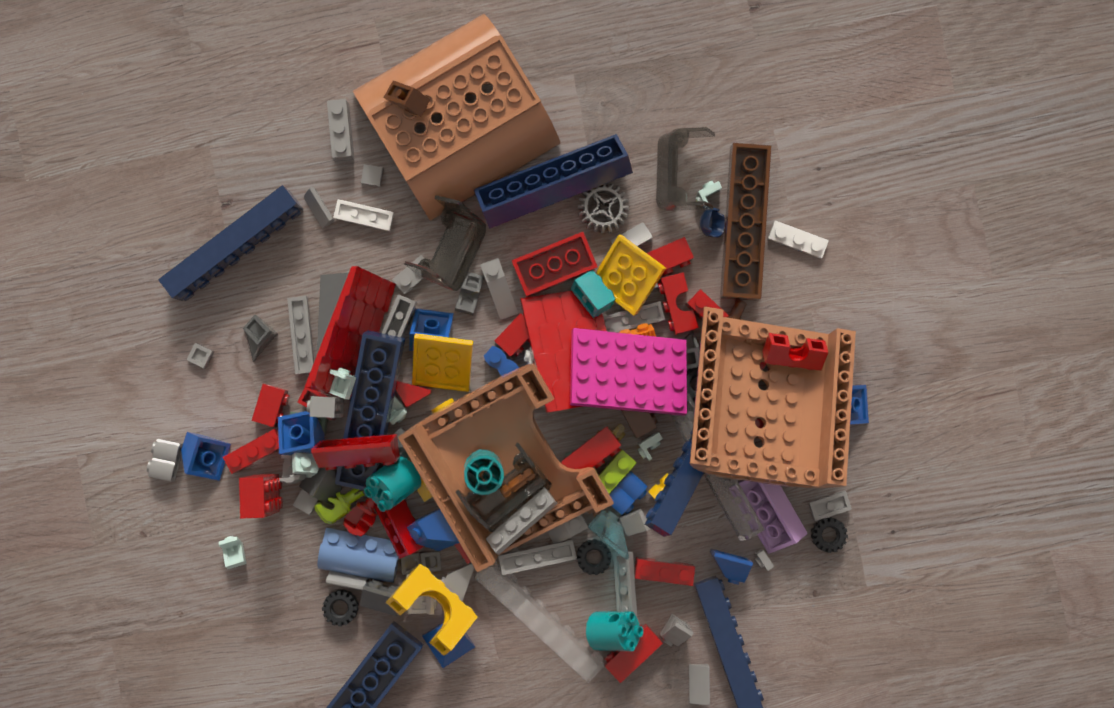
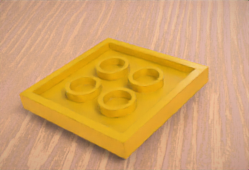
(629, 274)
(442, 362)

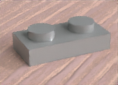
(407, 278)
(830, 505)

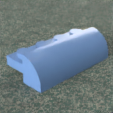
(358, 555)

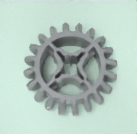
(608, 215)

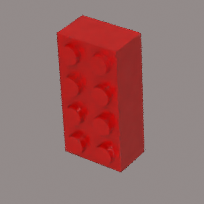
(554, 264)
(260, 495)

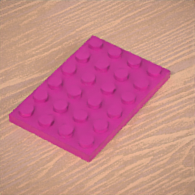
(628, 372)

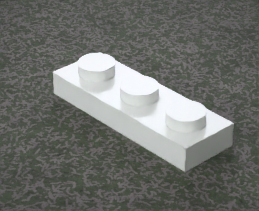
(363, 215)
(798, 239)

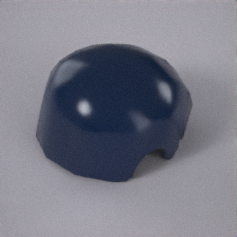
(712, 223)

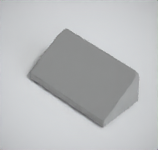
(318, 207)
(637, 235)
(346, 580)
(699, 684)

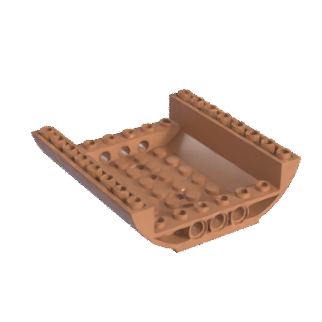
(473, 140)
(801, 409)

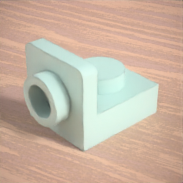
(652, 442)

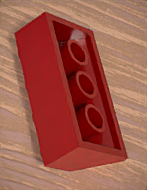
(356, 451)

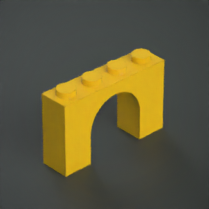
(456, 614)

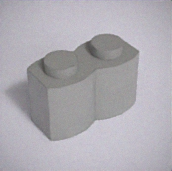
(165, 460)

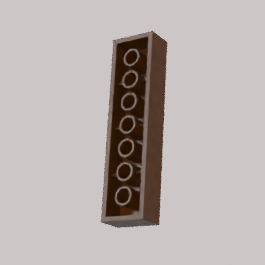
(745, 221)

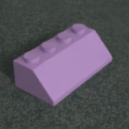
(775, 514)

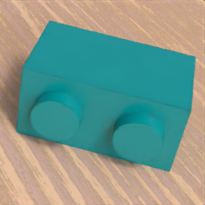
(593, 293)

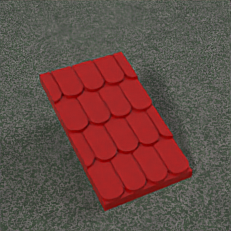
(347, 309)
(549, 329)

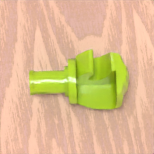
(342, 506)

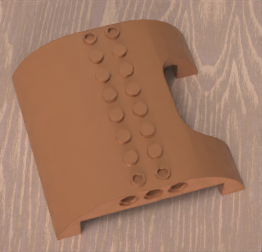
(495, 421)

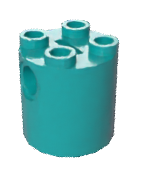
(492, 476)
(392, 484)
(613, 631)

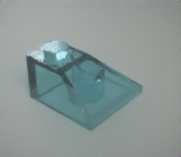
(610, 531)

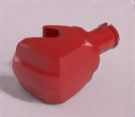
(360, 518)

